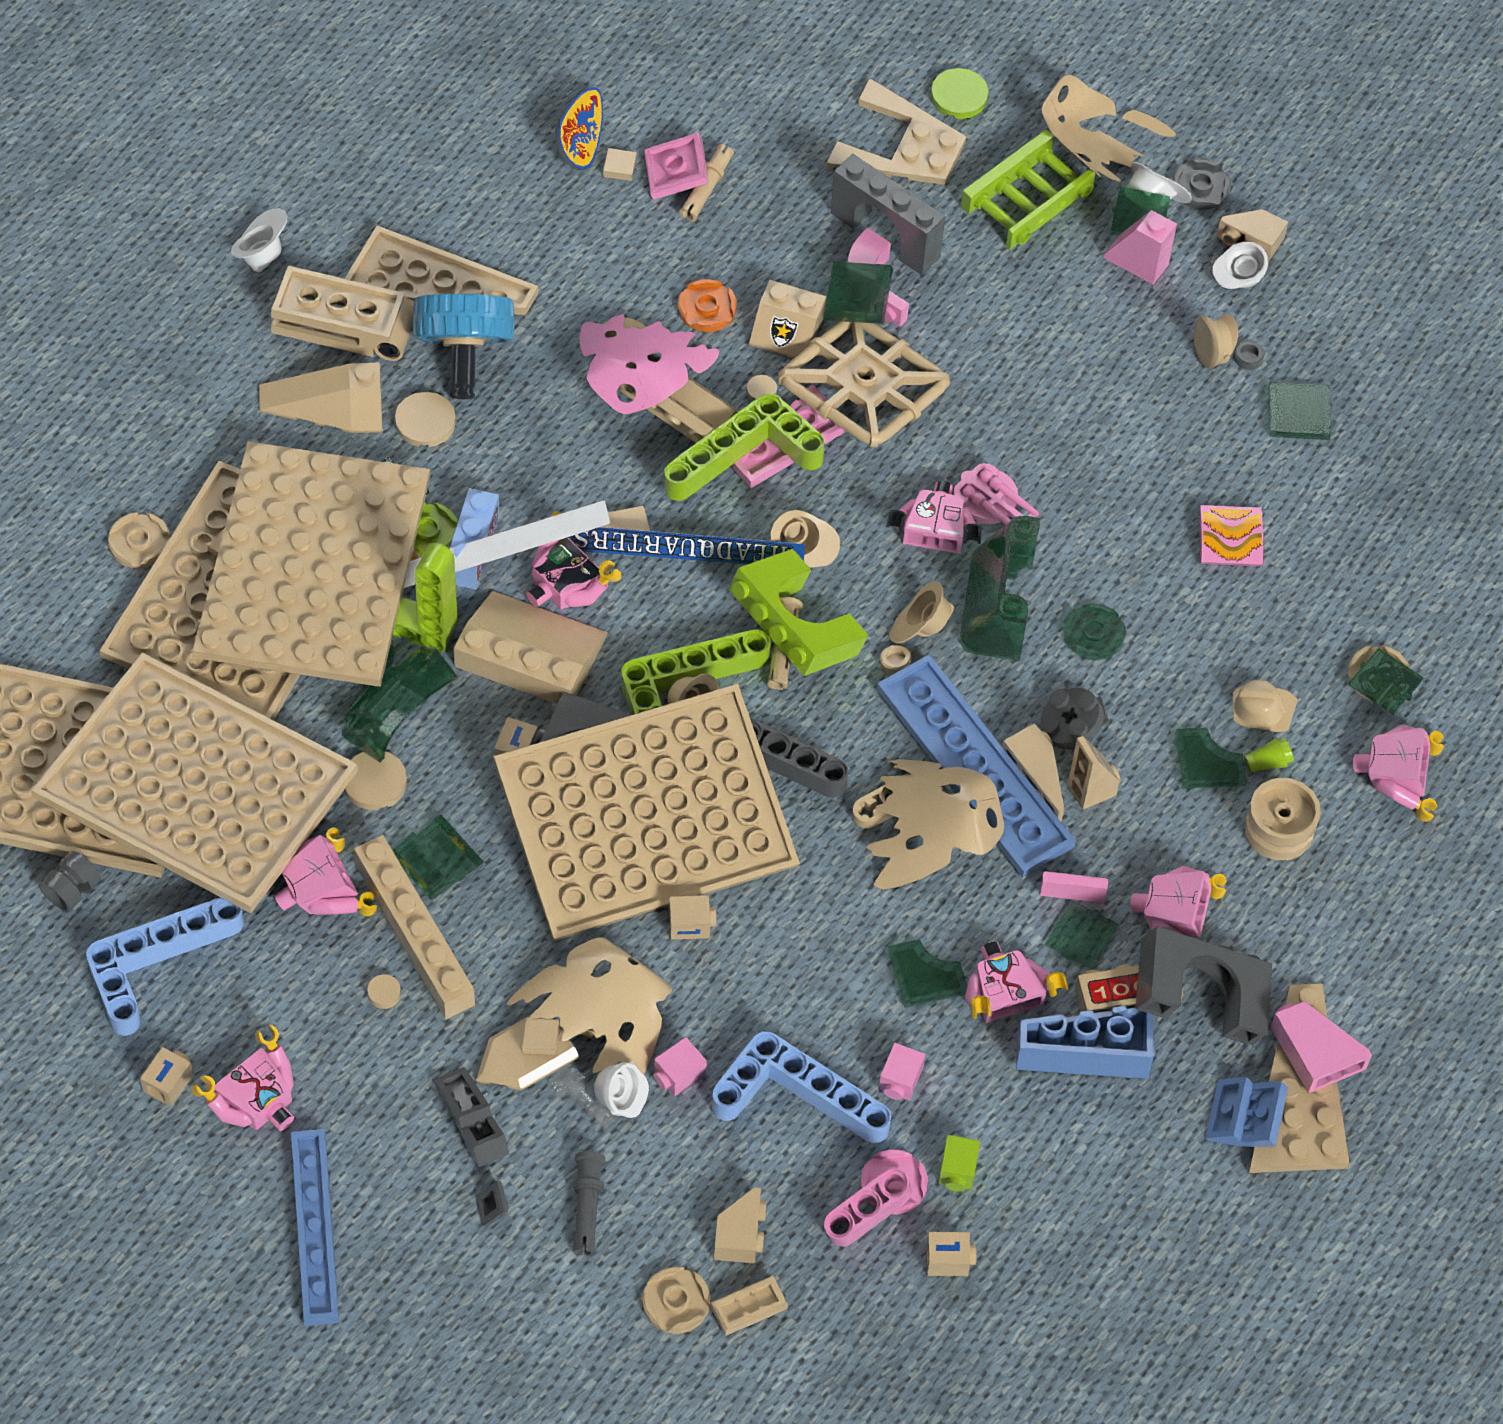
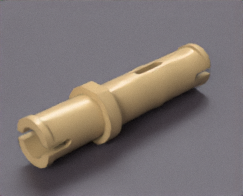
(715, 172)

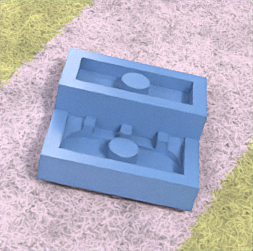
(1246, 1112)

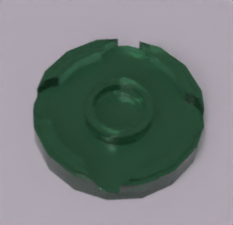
(1093, 642)

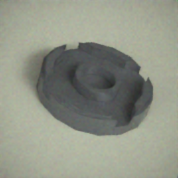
(1204, 192)

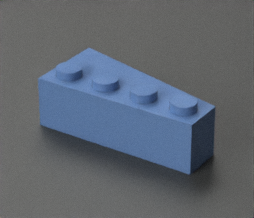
(1088, 1044)

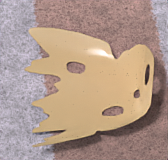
(1099, 147)
(936, 817)
(602, 1002)

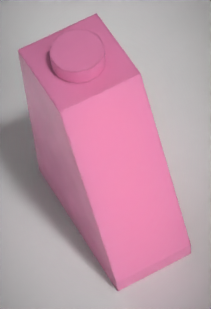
(1144, 247)
(1317, 1046)

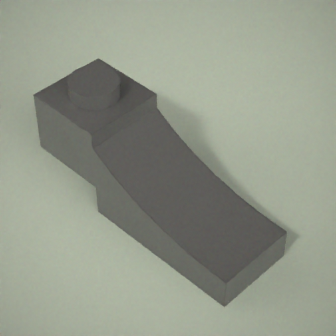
(472, 1116)

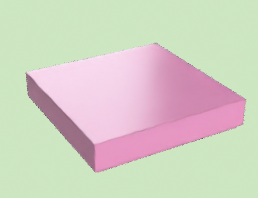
(676, 166)

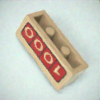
(1108, 988)

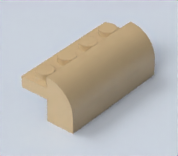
(690, 409)

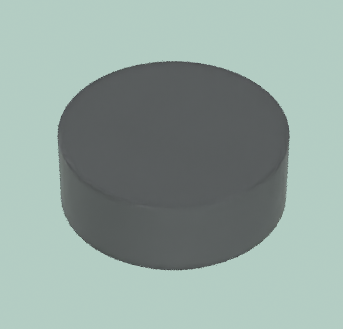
(1249, 355)

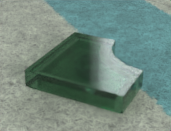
(1205, 762)
(924, 977)

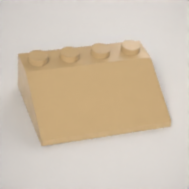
(528, 647)

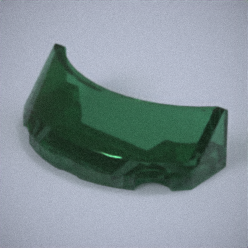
(383, 709)

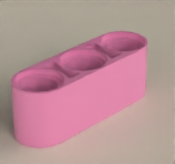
(873, 1191)

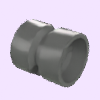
(65, 885)

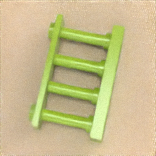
(1020, 165)

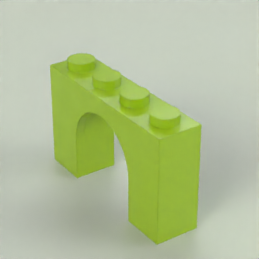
(804, 643)

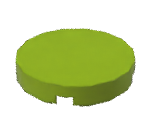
(959, 93)
(440, 530)

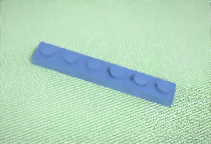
(314, 1227)

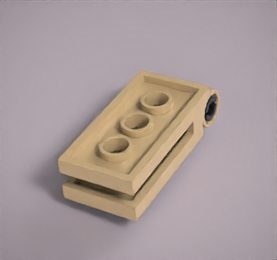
(342, 314)

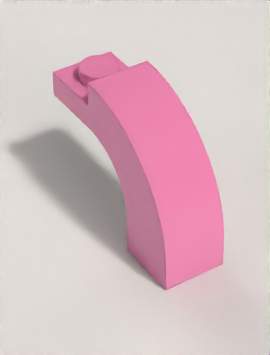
(875, 249)

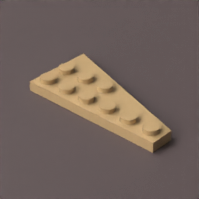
(421, 269)
(1311, 1123)

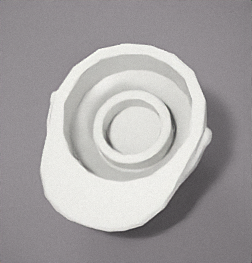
(1241, 266)
(622, 1089)

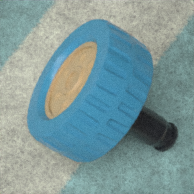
(463, 324)

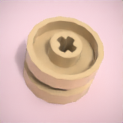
(1282, 819)

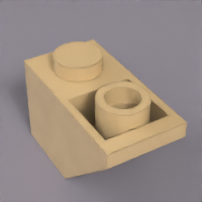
(1254, 227)
(737, 1229)

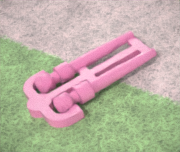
(989, 474)

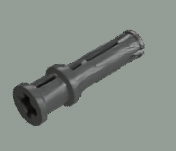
(588, 1188)

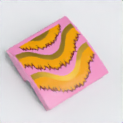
(1231, 535)

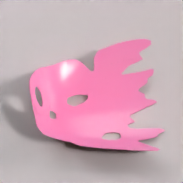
(650, 379)

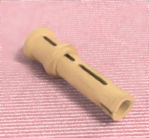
(779, 662)

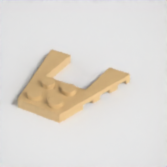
(926, 149)

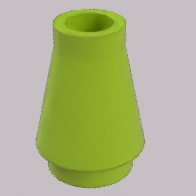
(1270, 756)

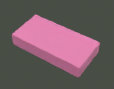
(1074, 887)

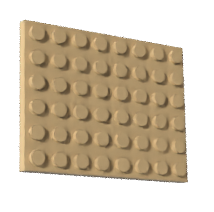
(312, 564)
(171, 600)
(36, 724)
(195, 782)
(645, 811)

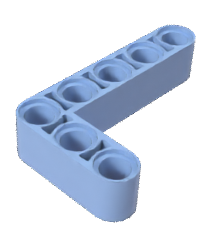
(153, 951)
(800, 1084)

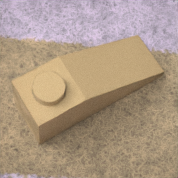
(1036, 759)
(1091, 775)

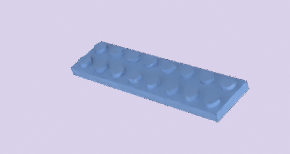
(958, 738)

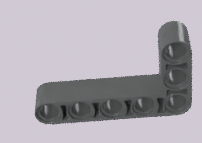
(797, 752)

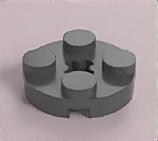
(1064, 704)

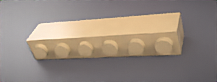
(414, 927)

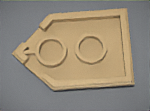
(509, 1066)

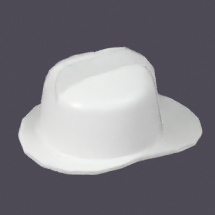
(1149, 181)
(261, 240)

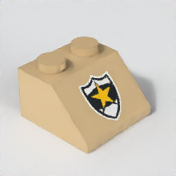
(787, 319)

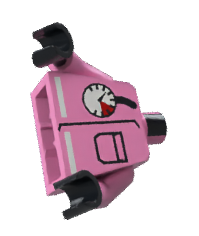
(936, 520)

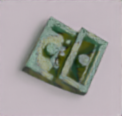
(436, 857)

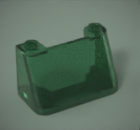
(991, 618)

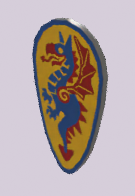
(580, 129)

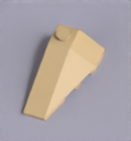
(334, 397)

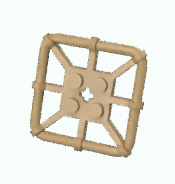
(867, 394)

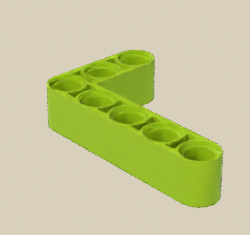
(738, 438)
(434, 615)
(679, 663)

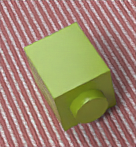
(959, 1163)

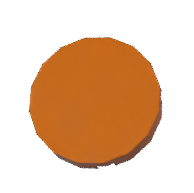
(704, 313)

